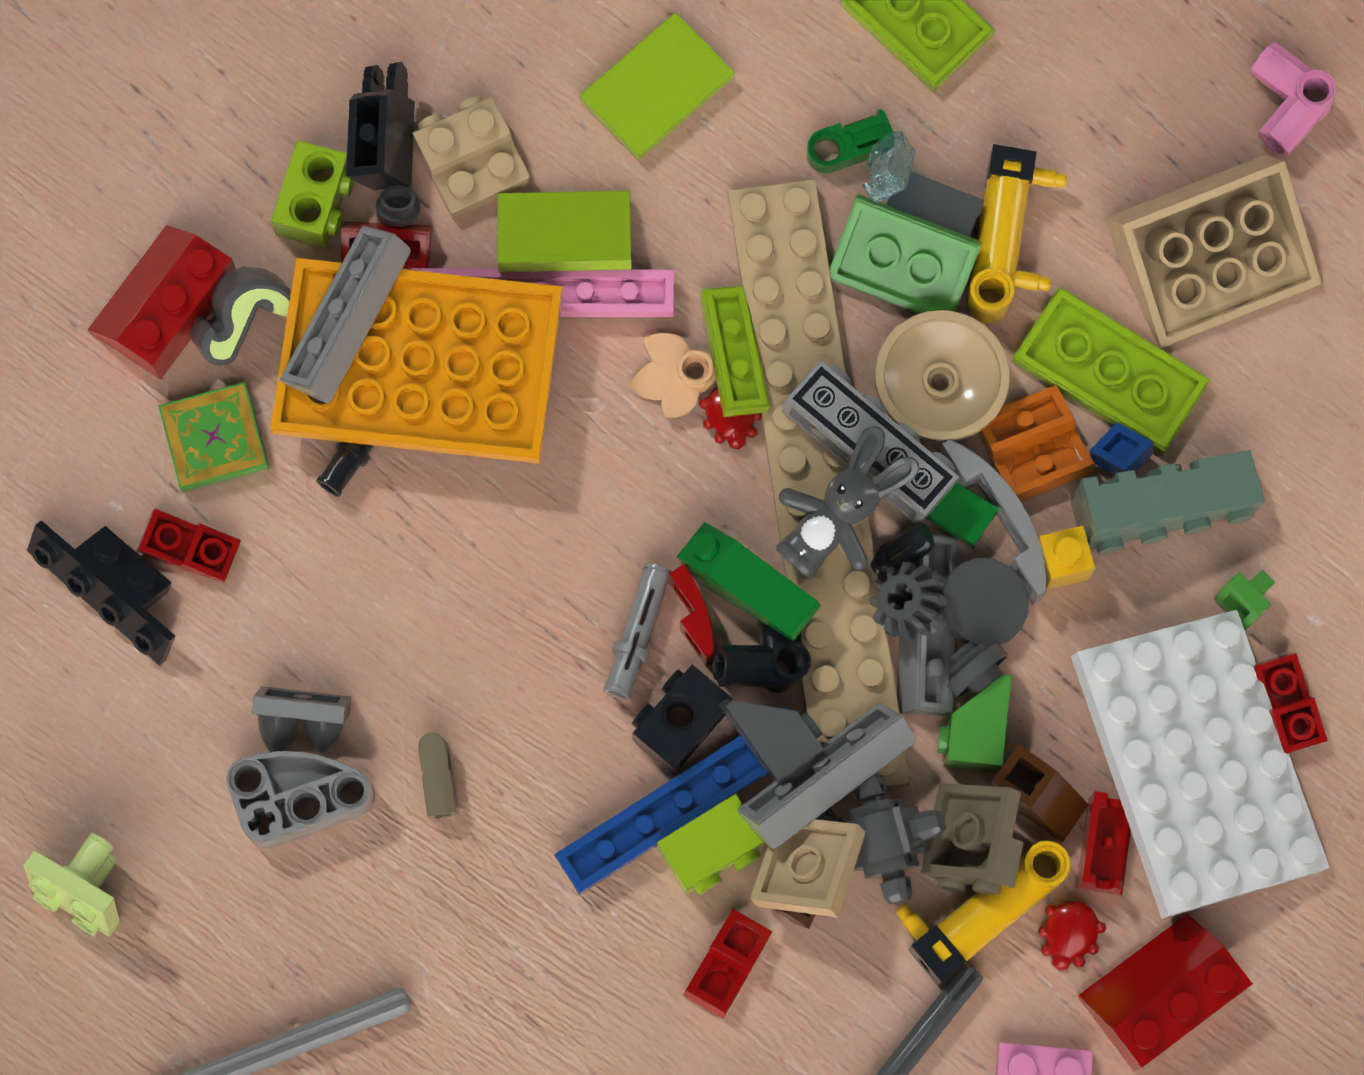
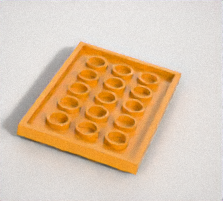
(440, 371)

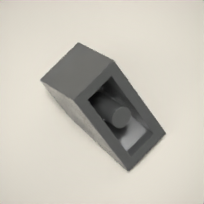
(775, 735)

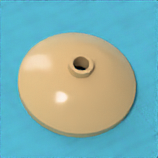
(945, 348)

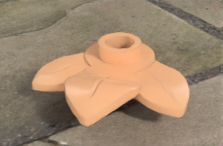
(667, 374)

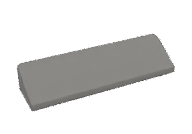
(346, 313)
(926, 660)
(828, 776)

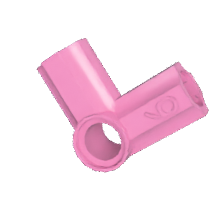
(1297, 114)

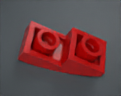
(188, 545)
(1293, 709)

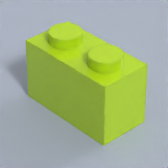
(710, 847)

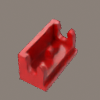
(1104, 846)

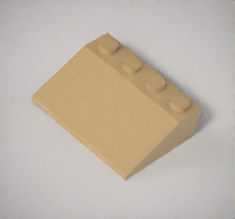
(1215, 249)

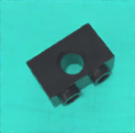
(675, 745)

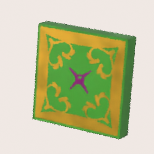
(213, 437)

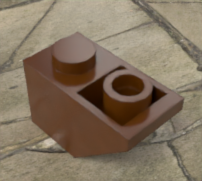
(1044, 793)

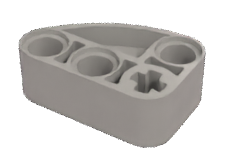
(287, 781)

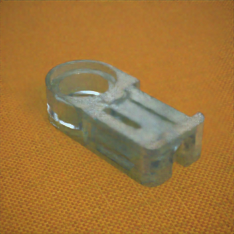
(890, 166)

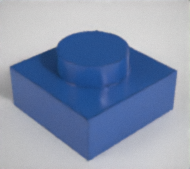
(1121, 450)

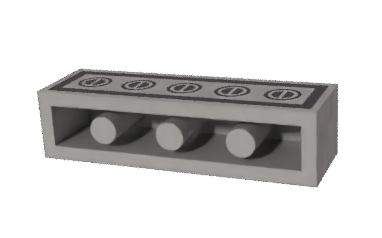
(839, 415)

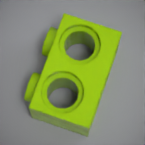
(303, 193)

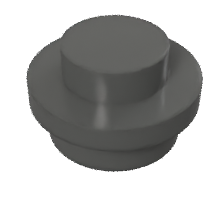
(397, 206)

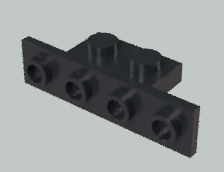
(111, 581)

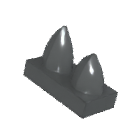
(281, 708)

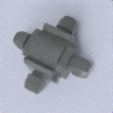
(891, 838)

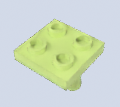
(77, 885)

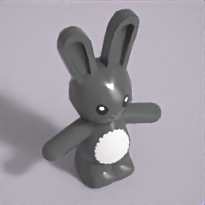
(847, 501)

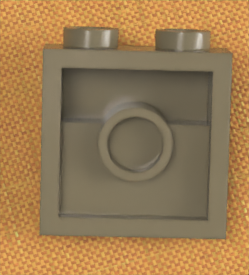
(977, 839)

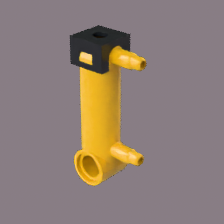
(1001, 230)
(982, 916)

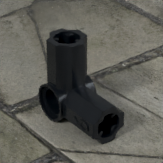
(759, 663)

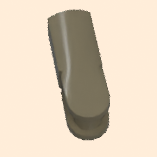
(437, 777)

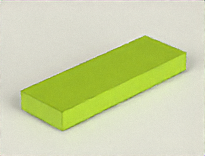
(734, 351)

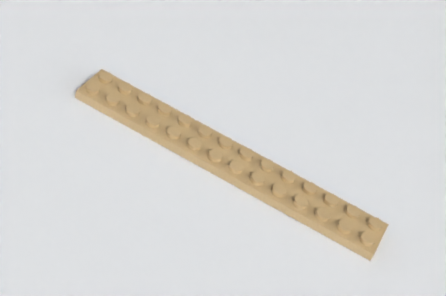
(795, 327)

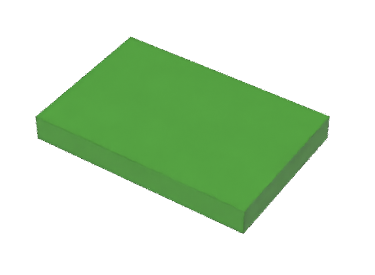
(903, 258)

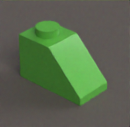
(978, 730)

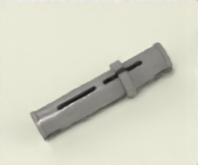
(620, 679)

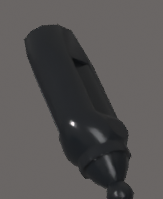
(905, 547)

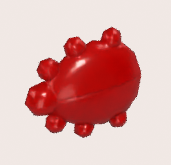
(728, 428)
(1070, 934)

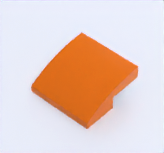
(1036, 444)

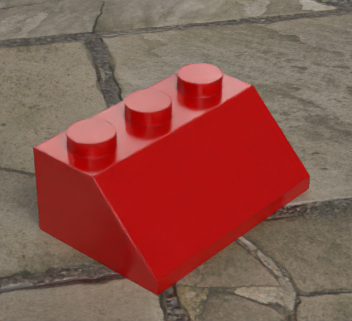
(161, 298)
(1164, 991)

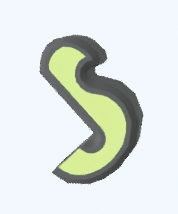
(234, 308)

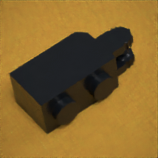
(381, 130)

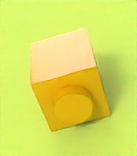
(1066, 557)

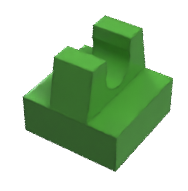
(1246, 596)

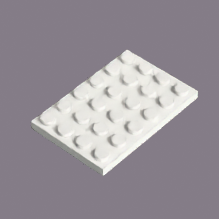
(1199, 763)

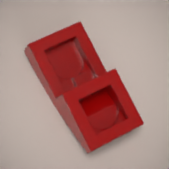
(697, 625)
(727, 963)

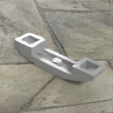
(1011, 512)

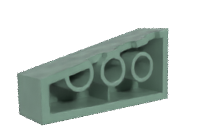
(1167, 501)

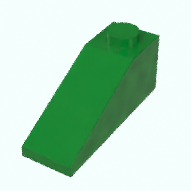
(747, 581)

